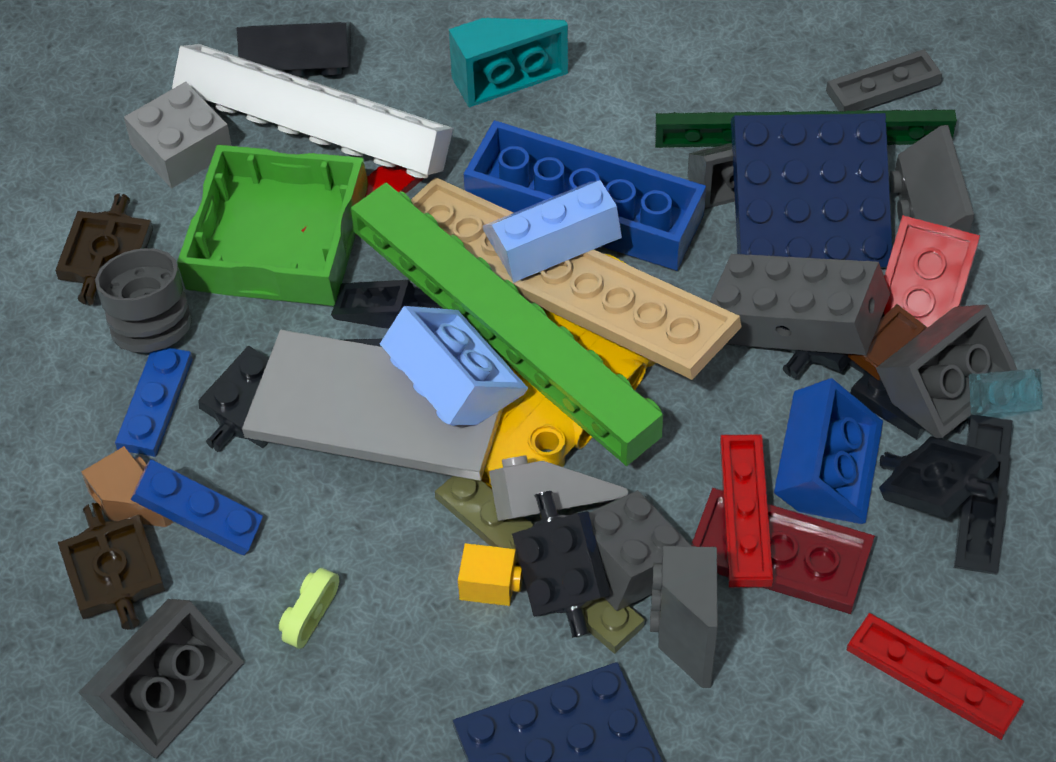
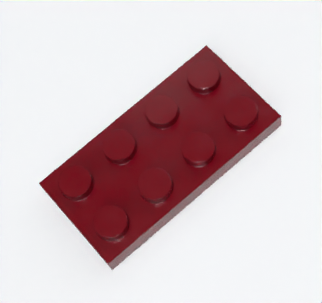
(808, 555)

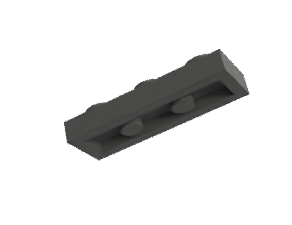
(884, 82)

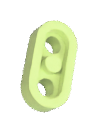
(315, 597)

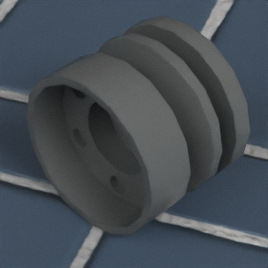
(143, 300)

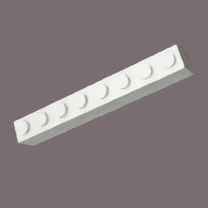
(314, 109)

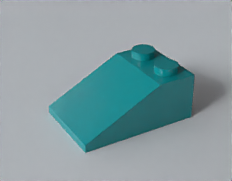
(506, 56)

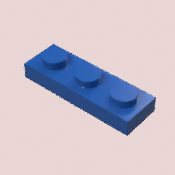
(154, 401)
(196, 507)

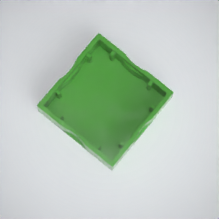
(251, 223)

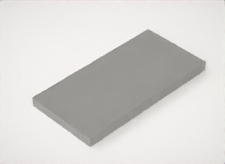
(359, 406)

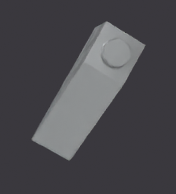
(519, 482)

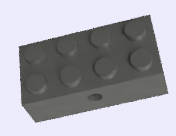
(803, 302)

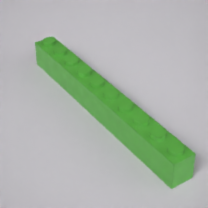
(510, 324)

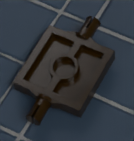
(96, 240)
(110, 566)

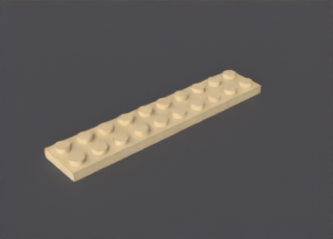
(596, 290)

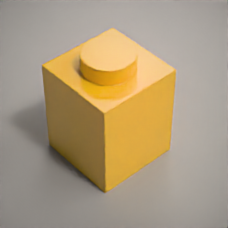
(488, 574)

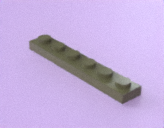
(475, 506)

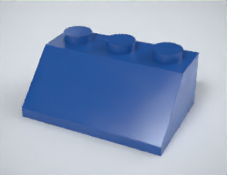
(829, 453)

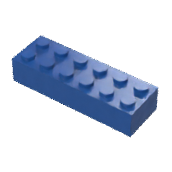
(653, 207)

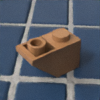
(113, 484)

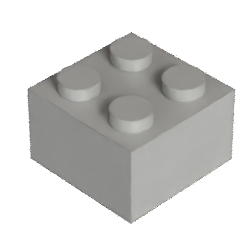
(177, 134)

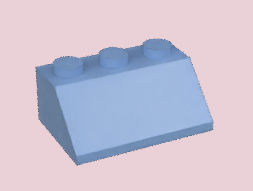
(555, 230)
(451, 364)

